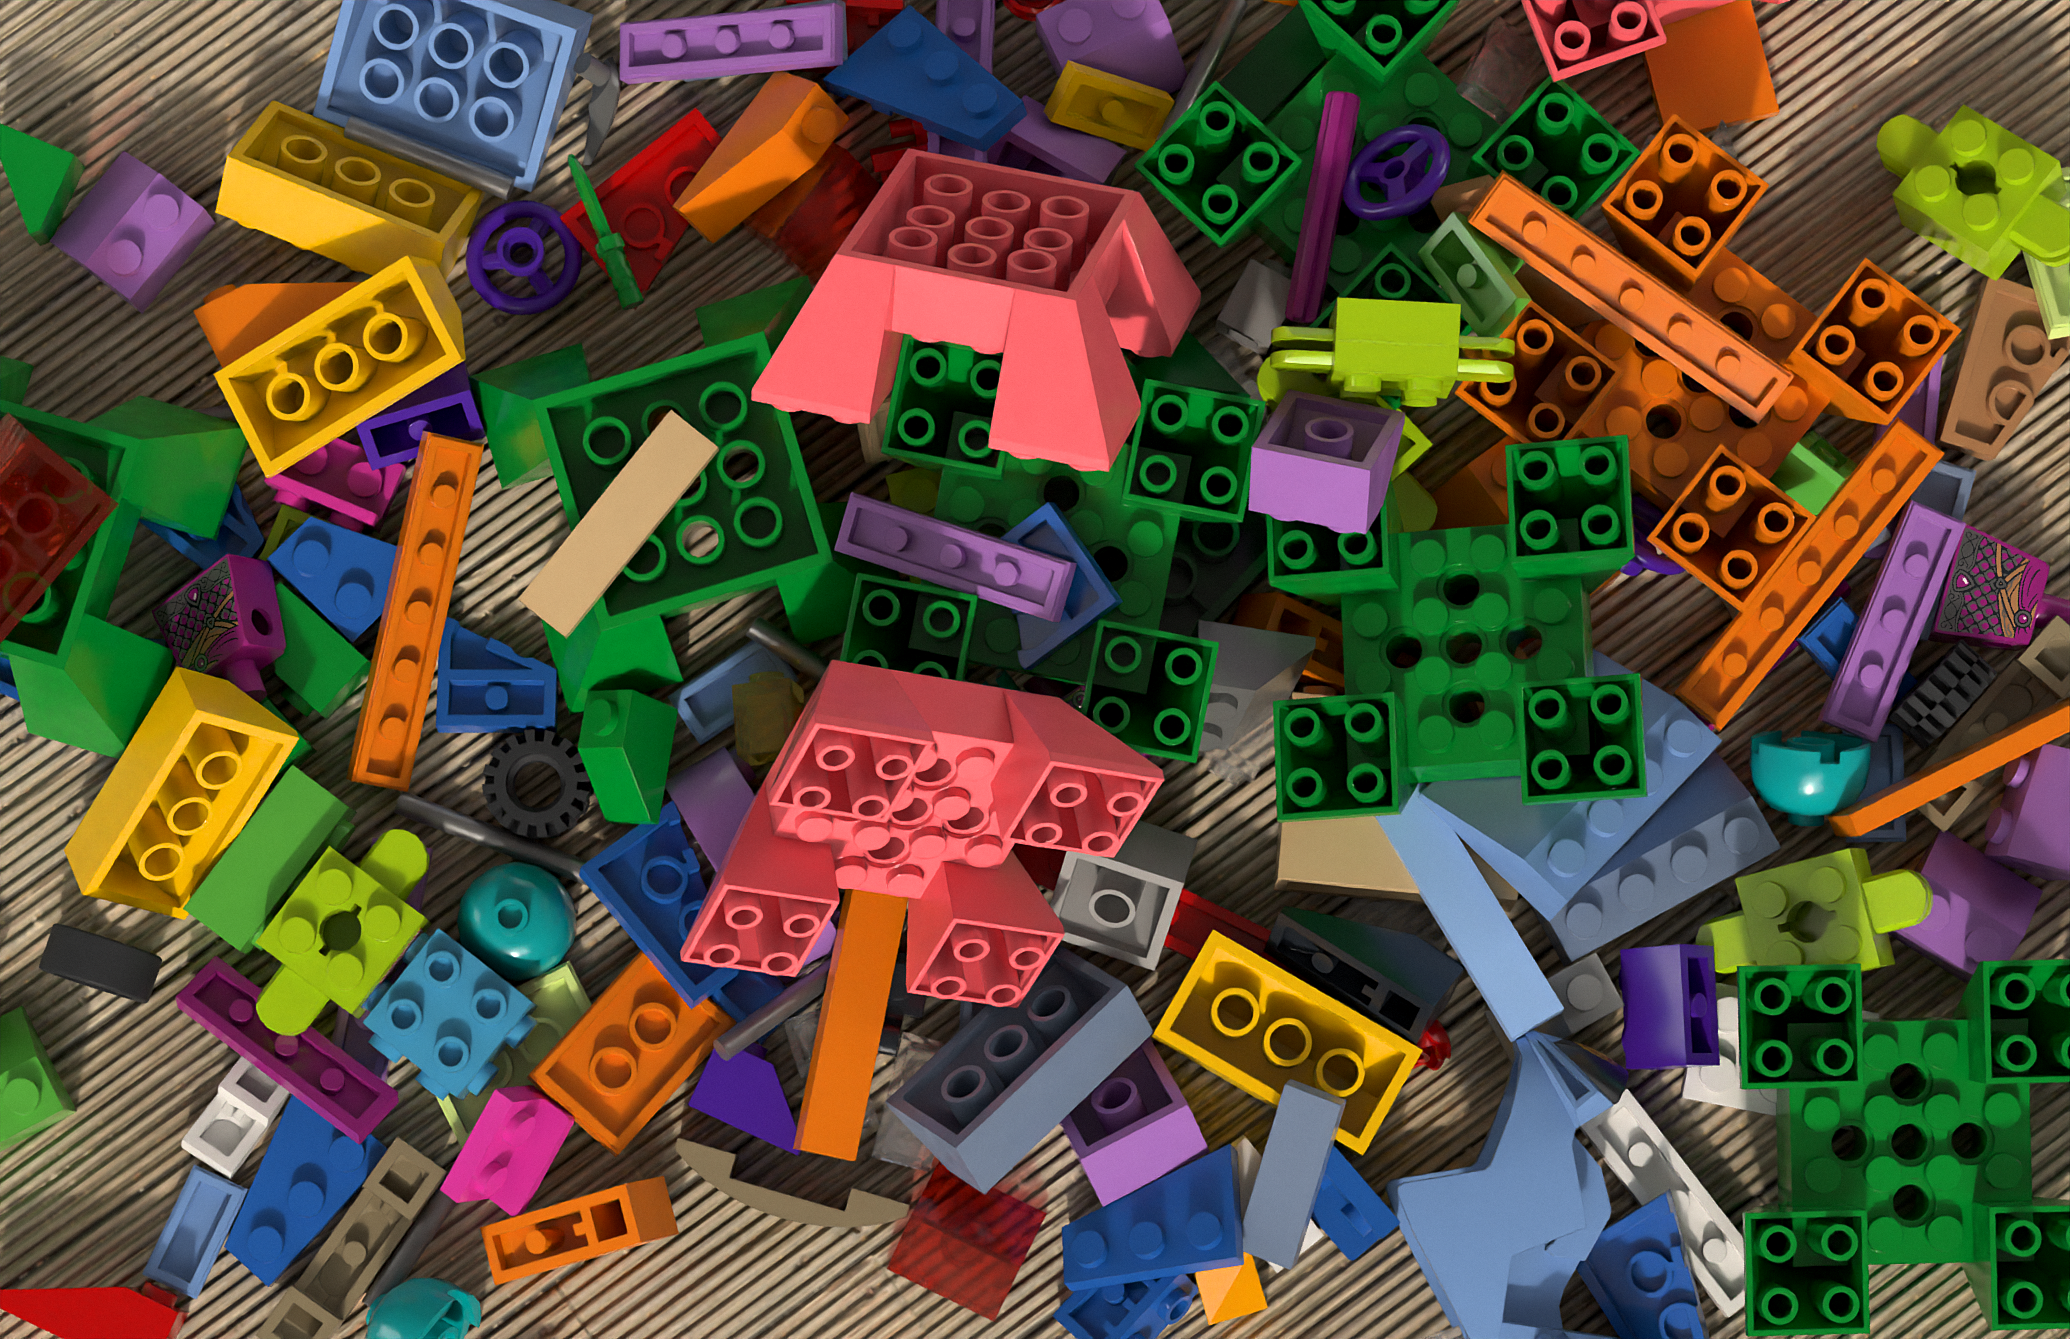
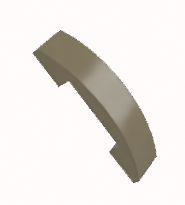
(2024, 687)
(719, 1167)
(357, 1247)

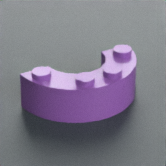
(713, 803)

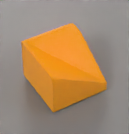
(1230, 1291)

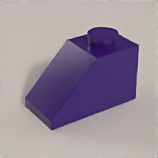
(747, 1096)

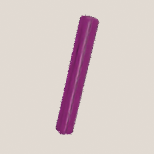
(1322, 207)

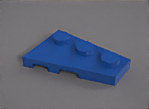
(929, 79)
(655, 894)
(298, 1190)
(1161, 1230)
(1645, 1275)

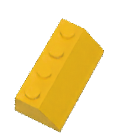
(342, 197)
(344, 362)
(178, 794)
(1271, 1027)

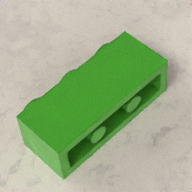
(270, 859)

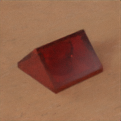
(815, 212)
(966, 1242)

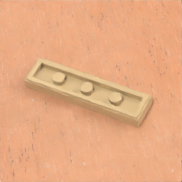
(618, 524)

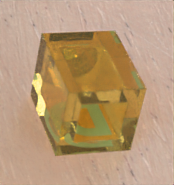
(765, 715)

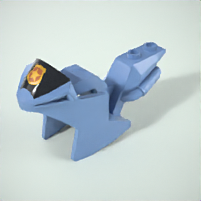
(1529, 1208)

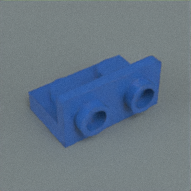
(1350, 1209)
(1127, 1309)

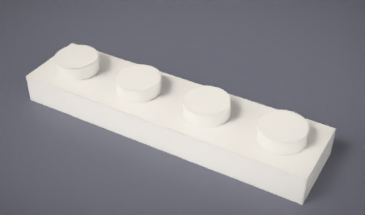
(1650, 1167)

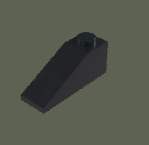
(1370, 967)

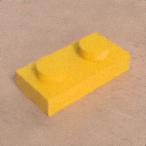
(1108, 106)

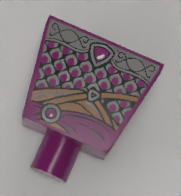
(1994, 595)
(226, 623)

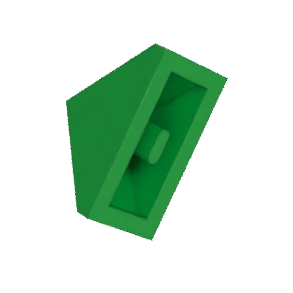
(40, 180)

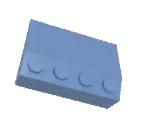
(458, 75)
(1559, 847)

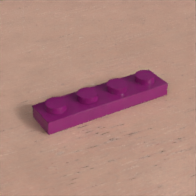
(302, 1064)

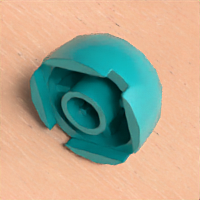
(1809, 773)
(517, 920)
(423, 1311)

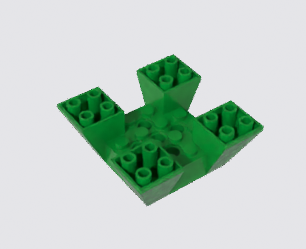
(1255, 178)
(557, 421)
(161, 465)
(1183, 466)
(1541, 716)
(1974, 1208)

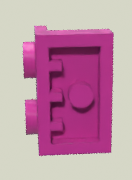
(341, 483)
(509, 1149)

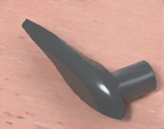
(603, 100)

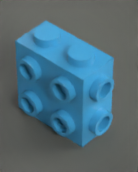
(448, 1017)

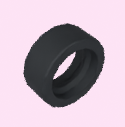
(100, 963)

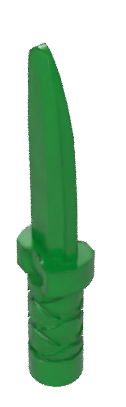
(610, 245)

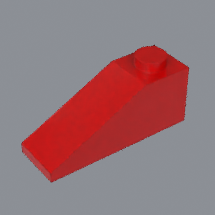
(98, 1311)

